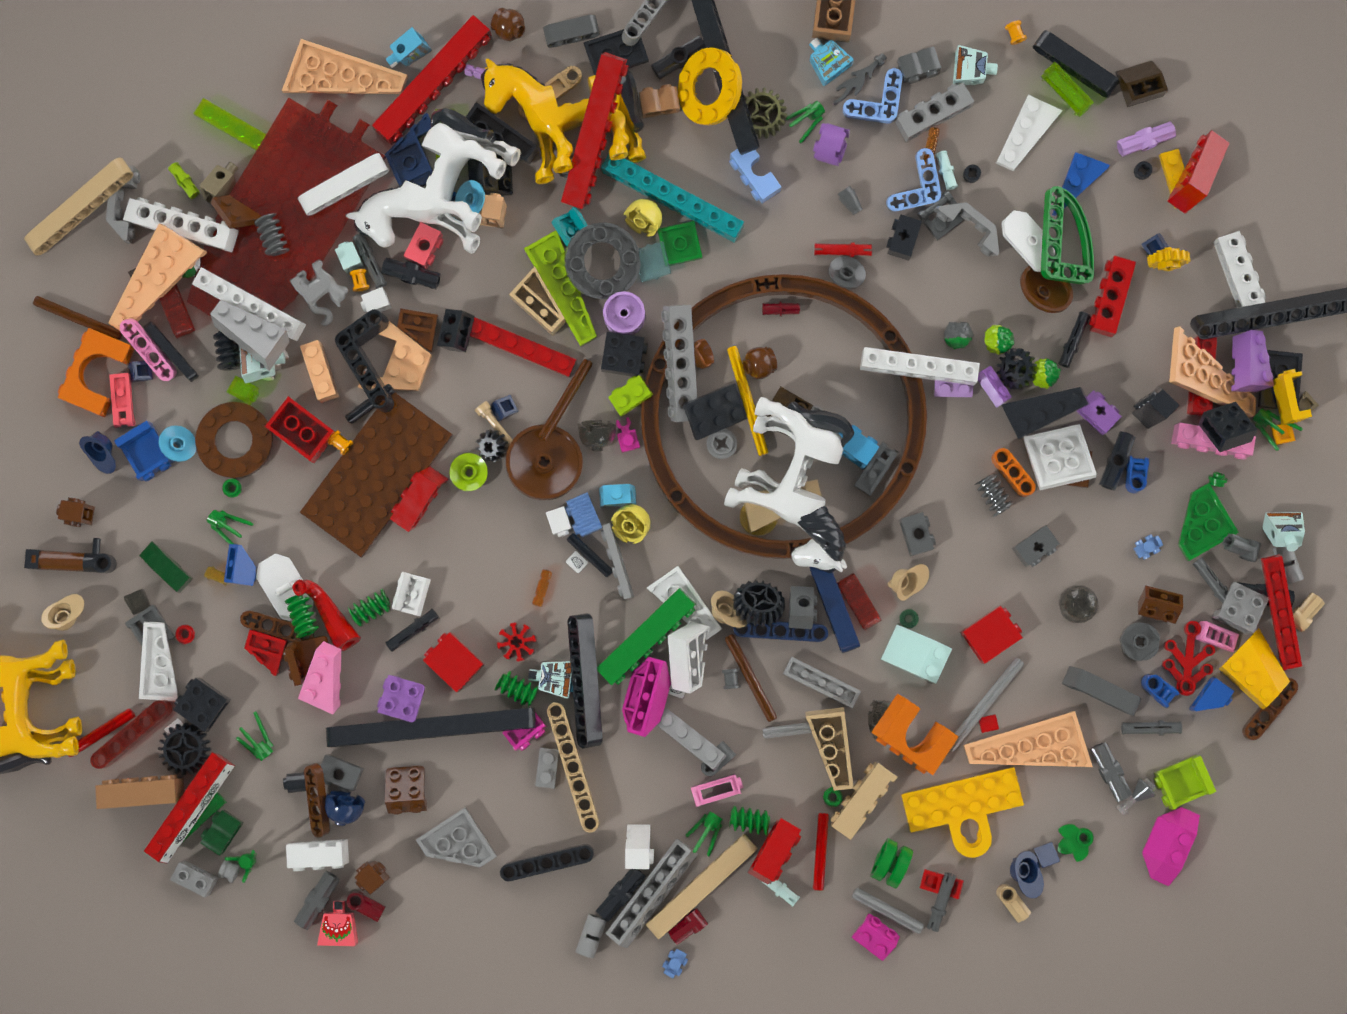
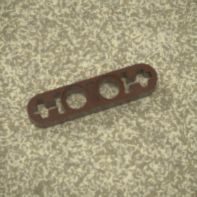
(276, 629)
(1271, 710)
(315, 778)

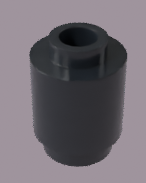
(294, 782)

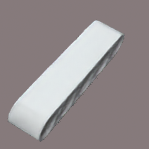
(343, 184)

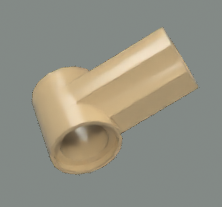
(1306, 611)
(1013, 903)

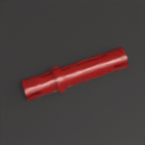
(843, 249)

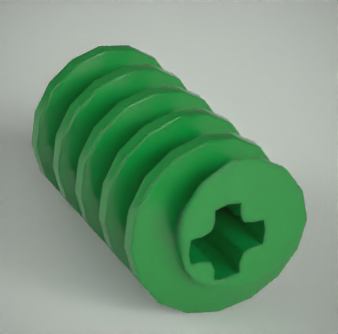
(373, 606)
(301, 616)
(517, 688)
(749, 820)

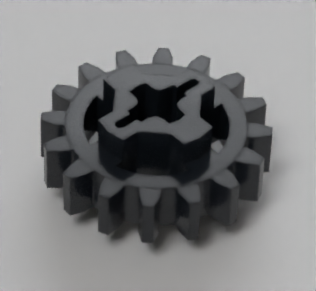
(1018, 369)

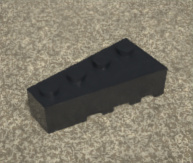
(486, 120)
(1154, 408)
(1037, 412)

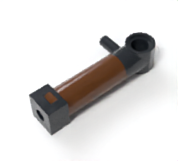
(70, 560)

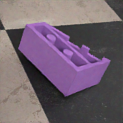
(1251, 362)

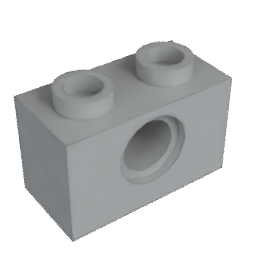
(194, 878)

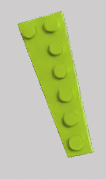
(548, 258)

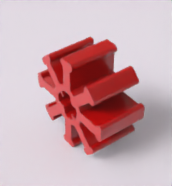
(513, 647)

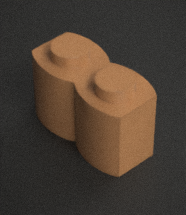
(659, 101)

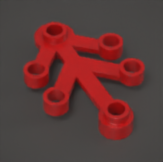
(1188, 661)

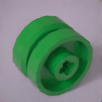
(891, 863)

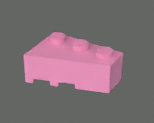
(322, 680)

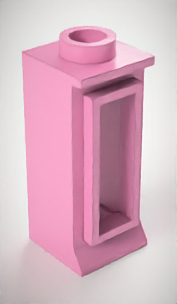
(736, 786)

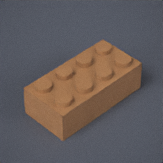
(833, 20)
(139, 793)

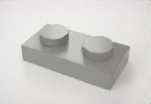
(547, 768)

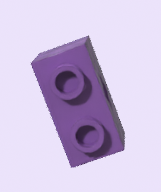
(1108, 416)

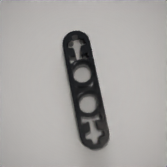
(171, 351)

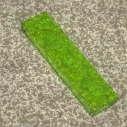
(229, 124)

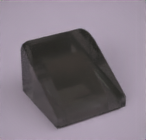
(137, 601)

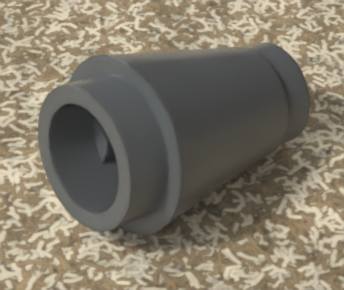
(850, 200)

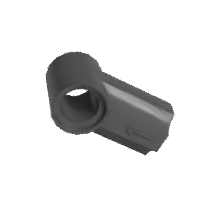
(1245, 548)

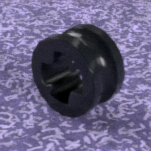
(1147, 166)
(972, 167)

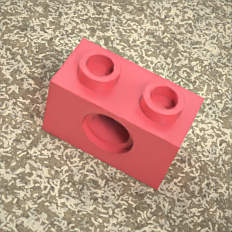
(424, 234)

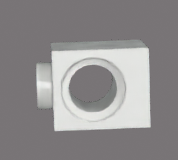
(376, 300)
(559, 521)

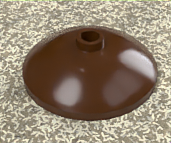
(1045, 294)

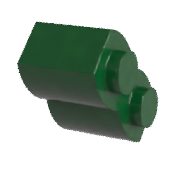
(221, 832)

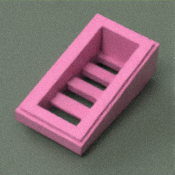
(1206, 633)

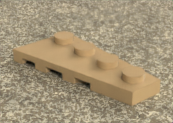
(761, 516)

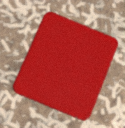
(988, 723)

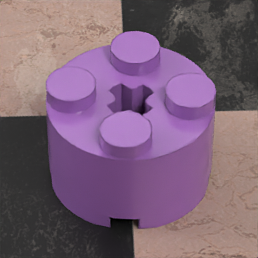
(831, 144)

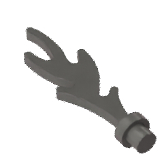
(858, 81)

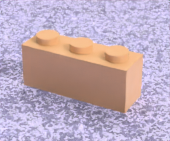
(319, 371)

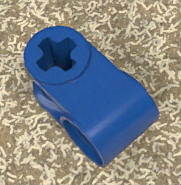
(1137, 470)
(1162, 691)

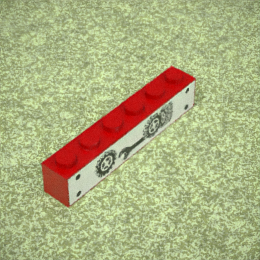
(189, 808)

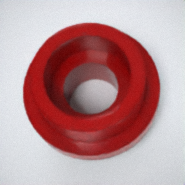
(179, 634)

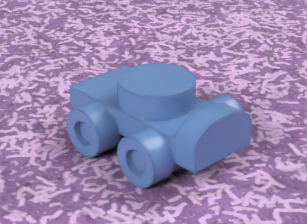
(1151, 545)
(673, 966)

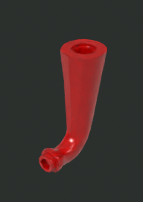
(337, 626)

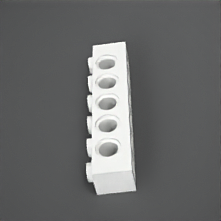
(224, 239)
(237, 297)
(919, 366)

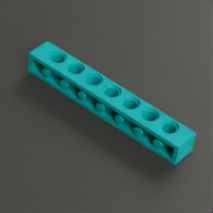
(673, 197)

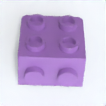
(401, 698)

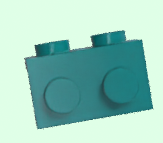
(569, 224)

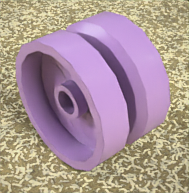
(620, 303)

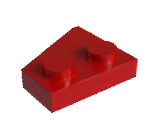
(266, 649)

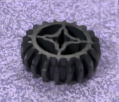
(759, 603)
(184, 756)

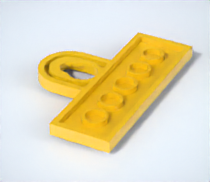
(964, 800)

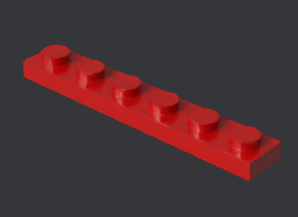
(522, 347)
(1281, 612)

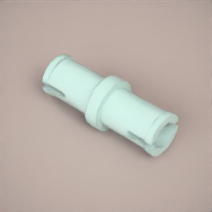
(946, 170)
(784, 892)

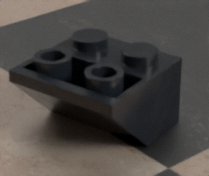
(478, 172)

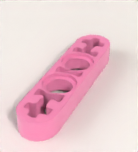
(145, 351)

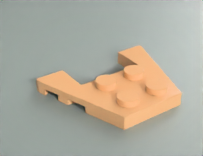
(406, 363)

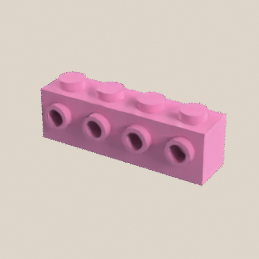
(1193, 436)

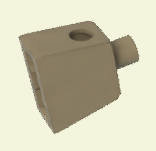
(219, 182)

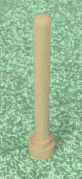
(485, 411)

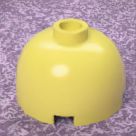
(644, 216)
(631, 523)

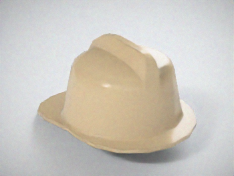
(910, 581)
(724, 611)
(63, 613)

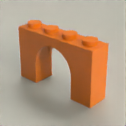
(93, 346)
(892, 731)

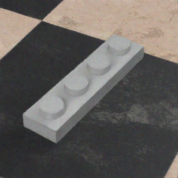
(619, 569)
(821, 682)
(691, 739)

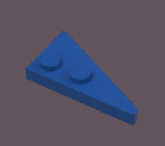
(1081, 174)

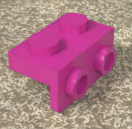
(520, 738)
(876, 937)

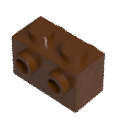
(75, 512)
(1160, 604)
(371, 876)

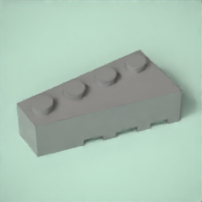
(255, 335)

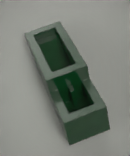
(165, 567)

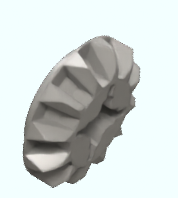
(722, 453)

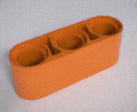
(1011, 462)

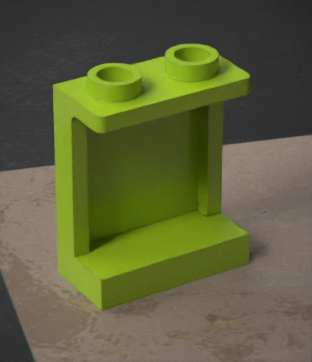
(1184, 782)

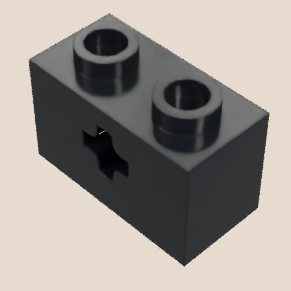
(909, 227)

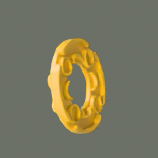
(730, 92)

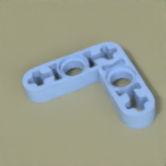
(879, 108)
(921, 192)

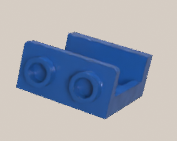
(143, 451)

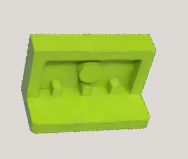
(630, 395)

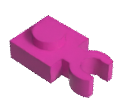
(628, 438)

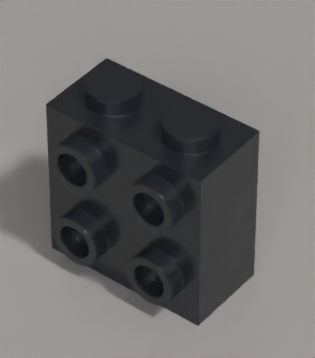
(623, 354)
(1227, 426)
(201, 704)

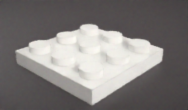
(1059, 457)

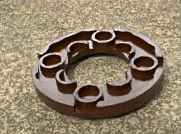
(233, 467)

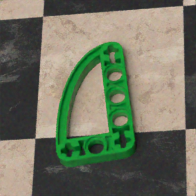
(1057, 266)

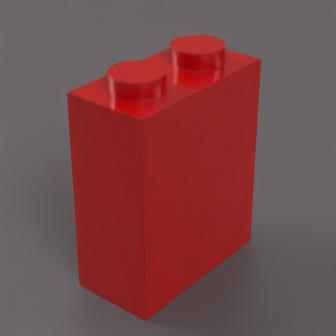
(992, 634)
(453, 661)

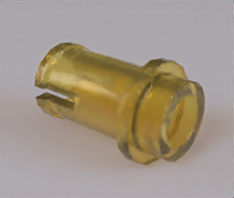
(214, 574)

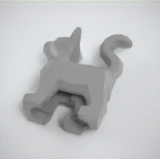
(319, 286)

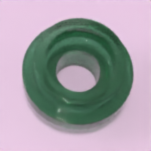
(913, 614)

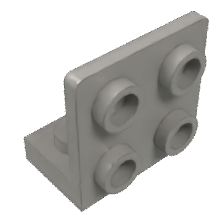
(1241, 608)

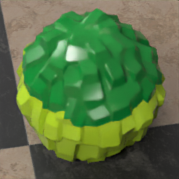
(998, 339)
(1047, 373)

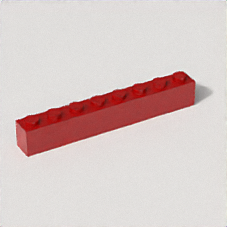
(432, 80)
(594, 130)

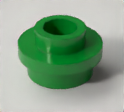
(1217, 479)
(226, 488)
(837, 801)

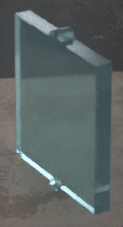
(653, 262)

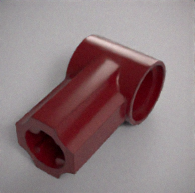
(367, 907)
(691, 923)

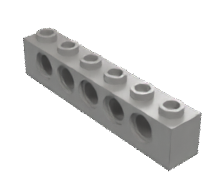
(685, 353)
(651, 893)

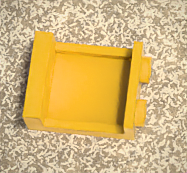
(1287, 400)

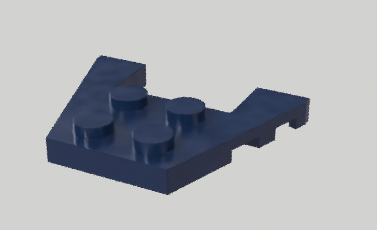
(408, 156)

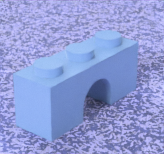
(762, 186)

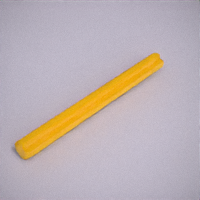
(746, 398)

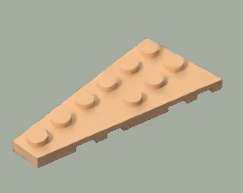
(330, 71)
(157, 272)

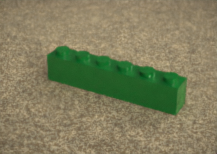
(646, 636)

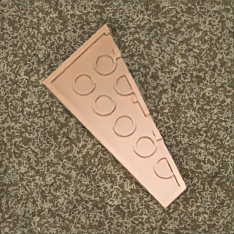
(1203, 375)
(1043, 743)

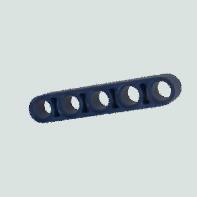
(835, 610)
(789, 635)

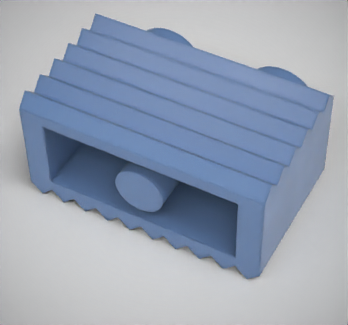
(583, 514)

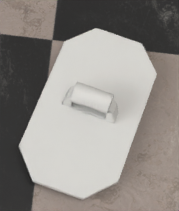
(1025, 237)
(276, 578)

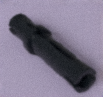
(1071, 346)
(418, 625)

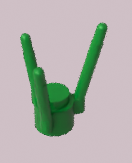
(812, 111)
(1263, 418)
(218, 520)
(262, 749)
(712, 822)
(245, 861)

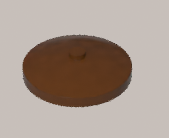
(541, 467)

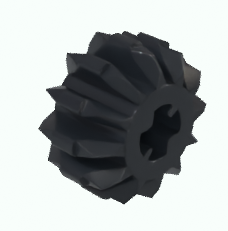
(497, 450)

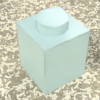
(348, 256)

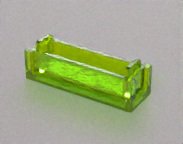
(1067, 89)

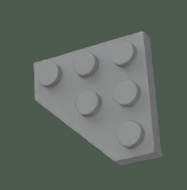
(457, 841)

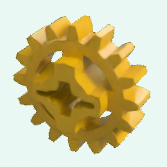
(1168, 259)

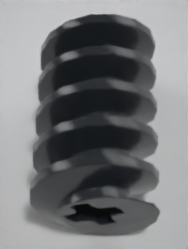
(226, 352)

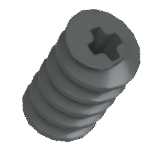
(270, 235)
(994, 494)

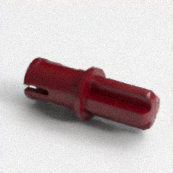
(780, 308)

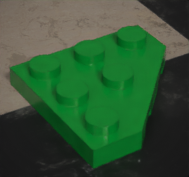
(1204, 523)

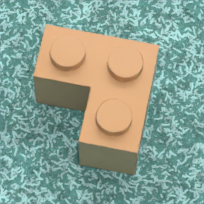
(493, 211)

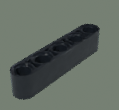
(1076, 64)
(555, 856)

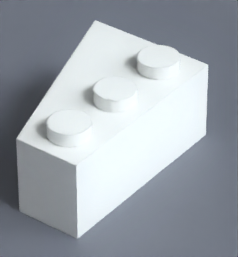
(686, 656)
(637, 850)
(317, 854)

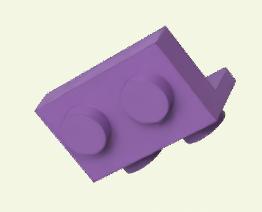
(993, 386)

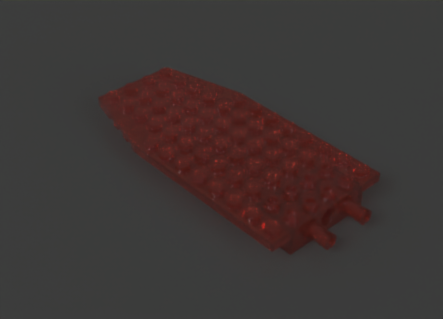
(292, 159)

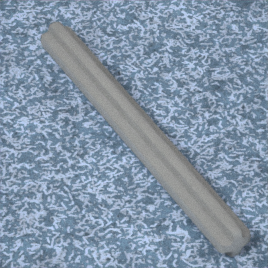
(987, 701)

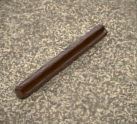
(76, 317)
(565, 400)
(750, 678)

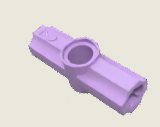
(1146, 139)

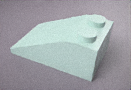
(916, 654)

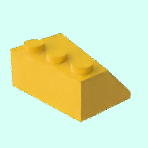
(1256, 670)

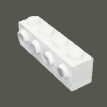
(1239, 270)

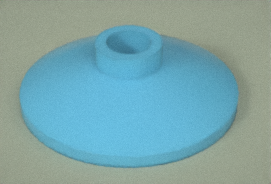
(472, 194)
(182, 438)

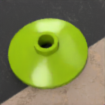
(461, 465)

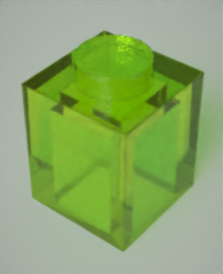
(243, 391)

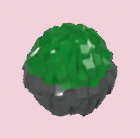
(958, 334)

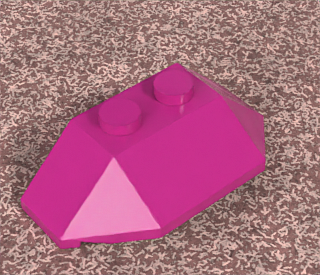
(646, 696)
(1170, 844)

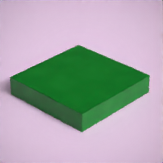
(681, 243)

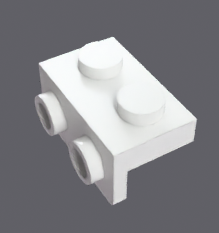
(410, 594)

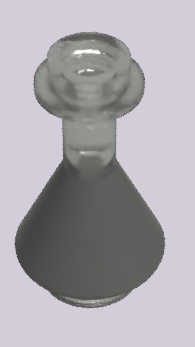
(1143, 790)

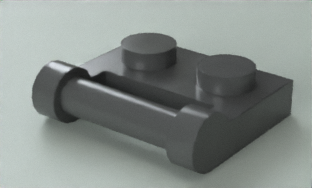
(936, 226)
(150, 614)

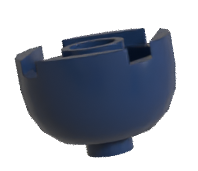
(343, 808)

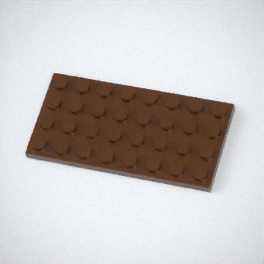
(373, 473)

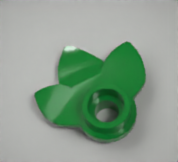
(1072, 843)

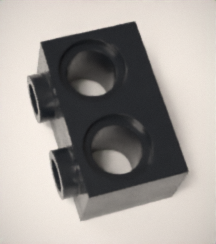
(455, 330)

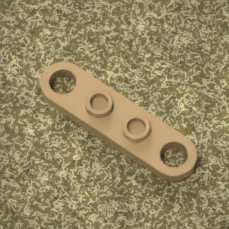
(560, 84)

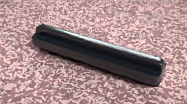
(364, 408)
(590, 555)

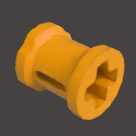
(1015, 32)
(359, 280)
(340, 442)

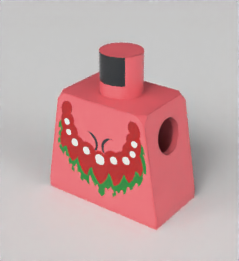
(338, 927)

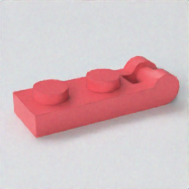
(121, 399)

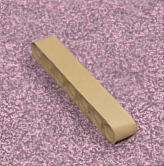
(78, 206)
(573, 776)
(701, 886)

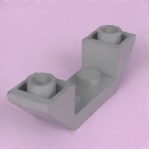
(114, 212)
(989, 242)

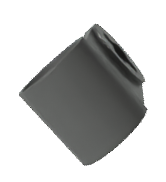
(729, 755)

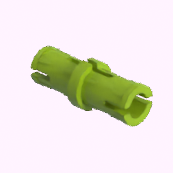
(184, 180)

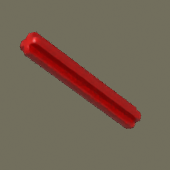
(105, 729)
(820, 854)

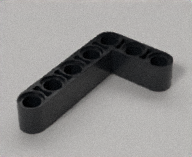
(362, 362)

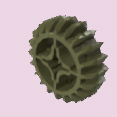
(773, 104)

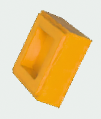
(1280, 438)

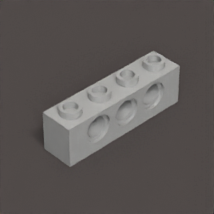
(911, 129)

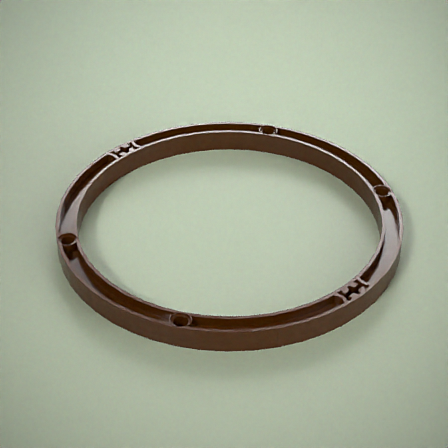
(797, 286)

